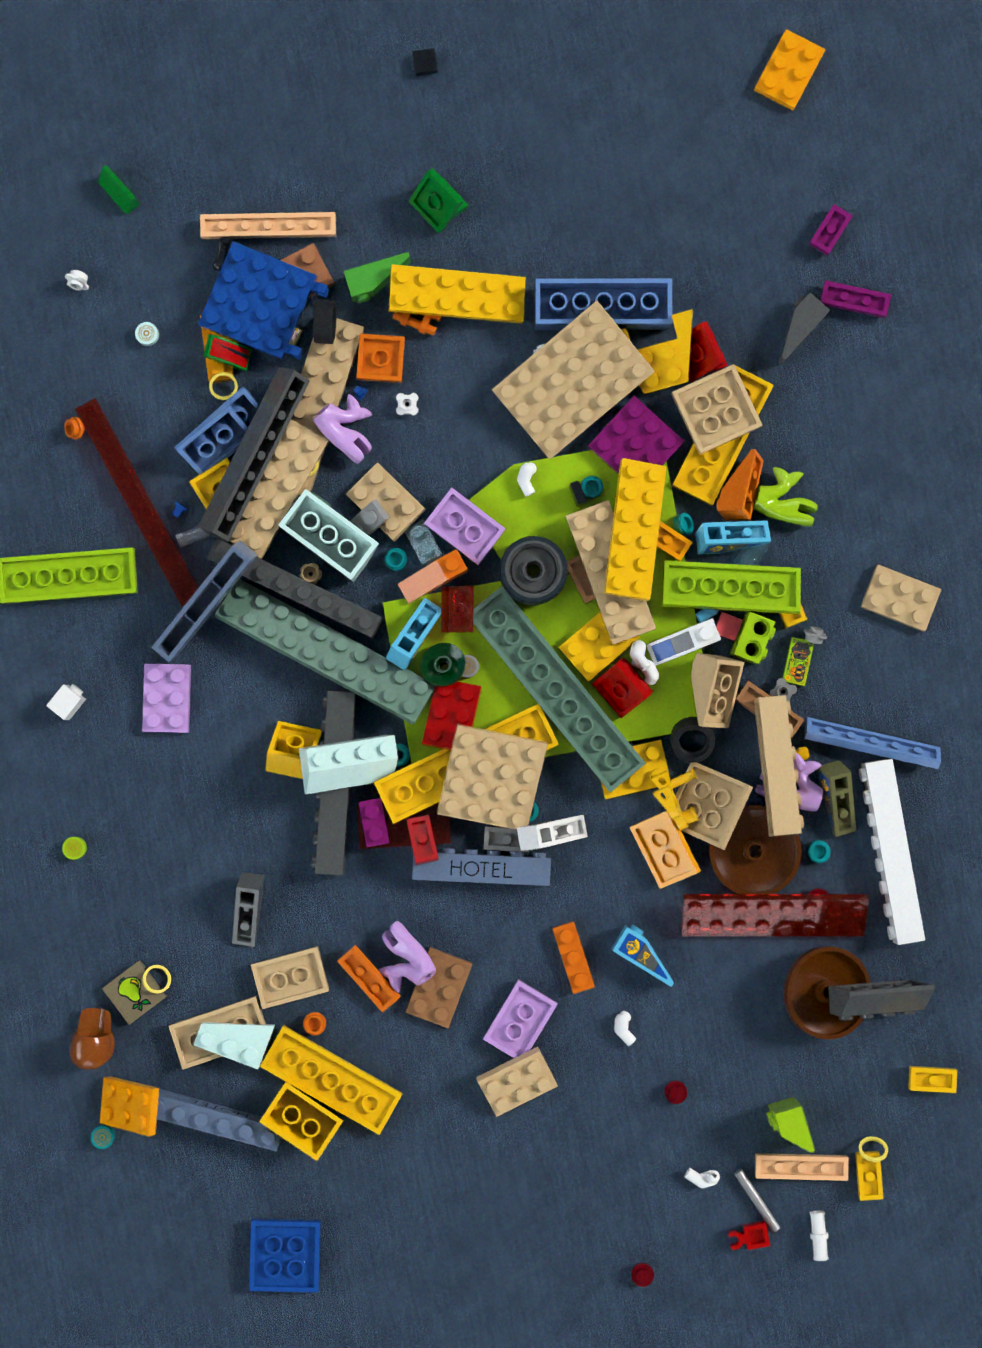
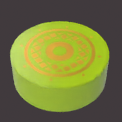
(74, 848)

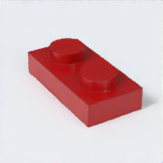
(422, 840)

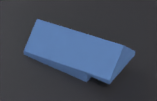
(219, 433)

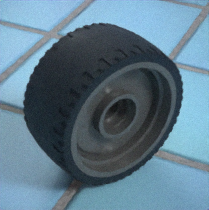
(533, 552)

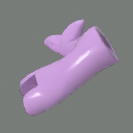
(347, 440)
(810, 792)
(406, 946)

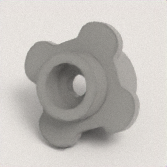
(815, 635)
(781, 684)

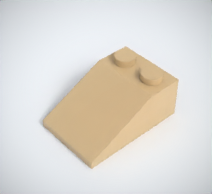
(715, 688)

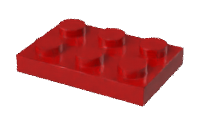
(450, 707)

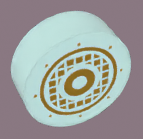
(147, 334)

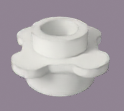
(77, 280)
(402, 408)

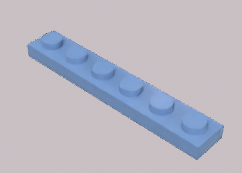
(872, 743)

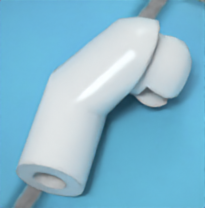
(524, 477)
(637, 654)
(651, 674)
(621, 1027)
(703, 1179)

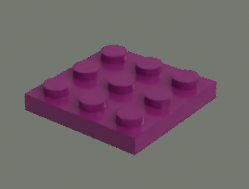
(635, 436)

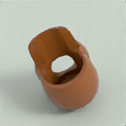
(90, 1051)

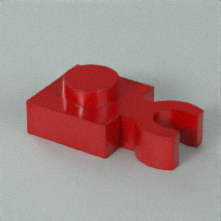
(753, 1235)

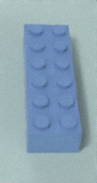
(628, 301)

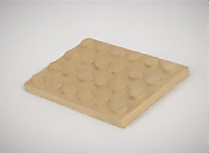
(573, 380)

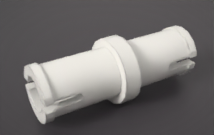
(819, 1235)

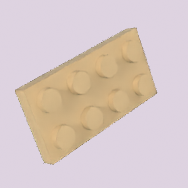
(185, 1031)

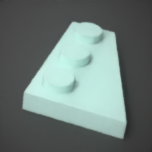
(237, 1042)

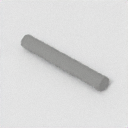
(756, 1199)

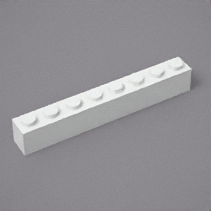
(892, 852)

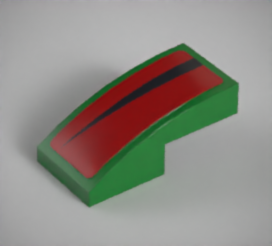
(227, 352)

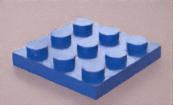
(285, 1255)

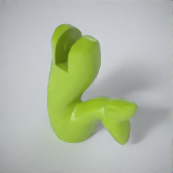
(784, 510)

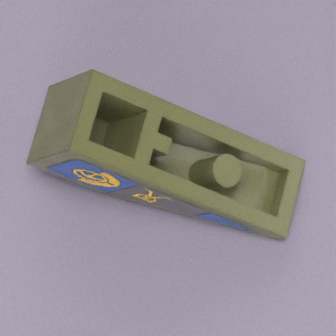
(838, 797)

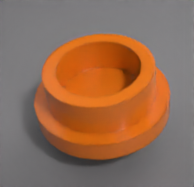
(74, 428)
(314, 1023)

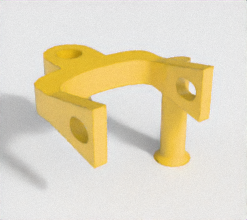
(671, 803)

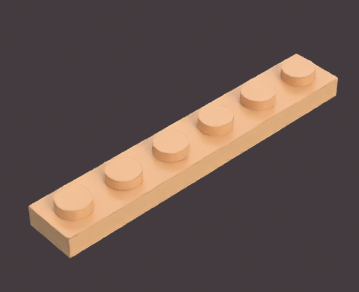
(268, 225)

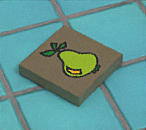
(130, 995)

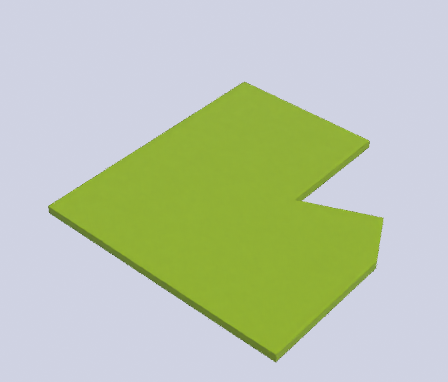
(563, 616)

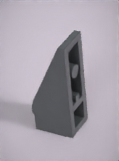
(803, 320)
(247, 908)

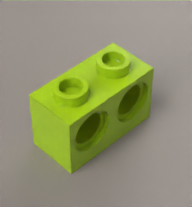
(747, 635)

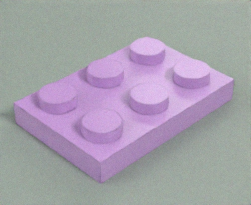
(464, 526)
(166, 698)
(520, 1020)

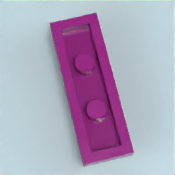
(855, 299)

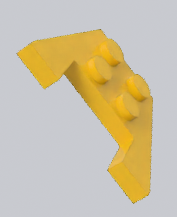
(669, 358)

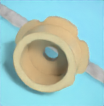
(314, 568)

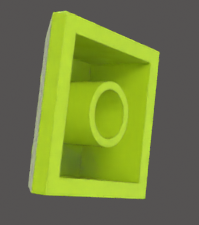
(790, 1122)

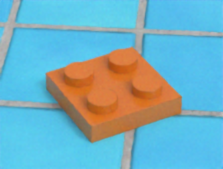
(380, 358)

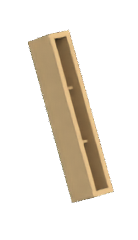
(777, 766)

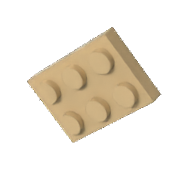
(392, 496)
(900, 598)
(290, 977)
(517, 1081)

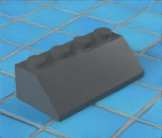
(878, 998)

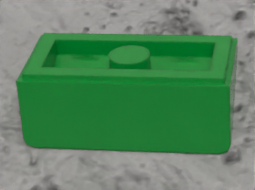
(117, 190)

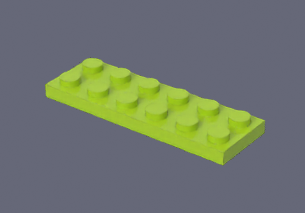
(68, 575)
(731, 587)

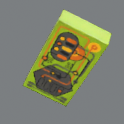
(797, 661)

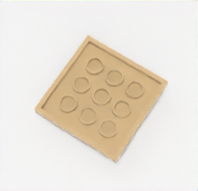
(491, 777)

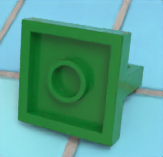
(437, 200)

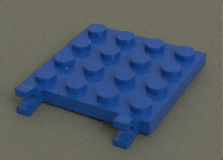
(259, 301)

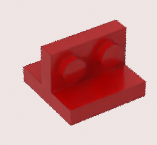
(705, 353)
(622, 687)

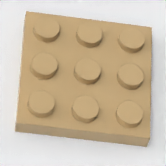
(716, 409)
(716, 801)

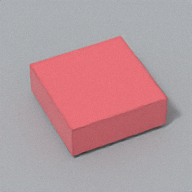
(728, 626)

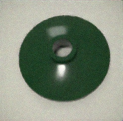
(436, 657)

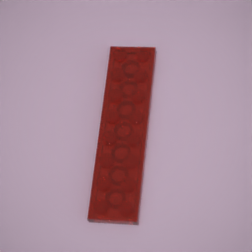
(774, 914)

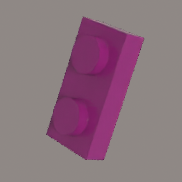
(830, 229)
(374, 822)

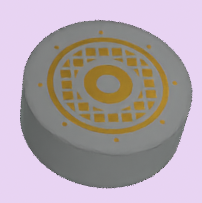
(471, 666)

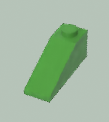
(372, 277)

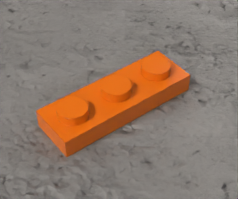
(573, 957)
(368, 978)

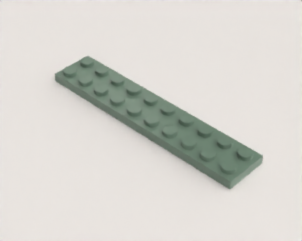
(325, 651)
(556, 689)

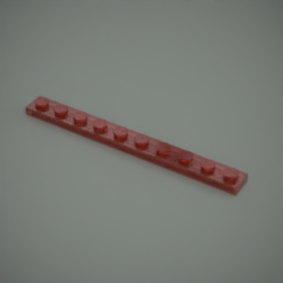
(138, 500)

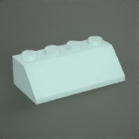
(329, 535)
(347, 763)

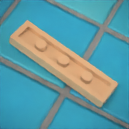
(801, 1166)

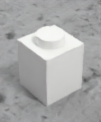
(66, 701)

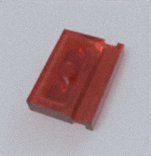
(457, 609)

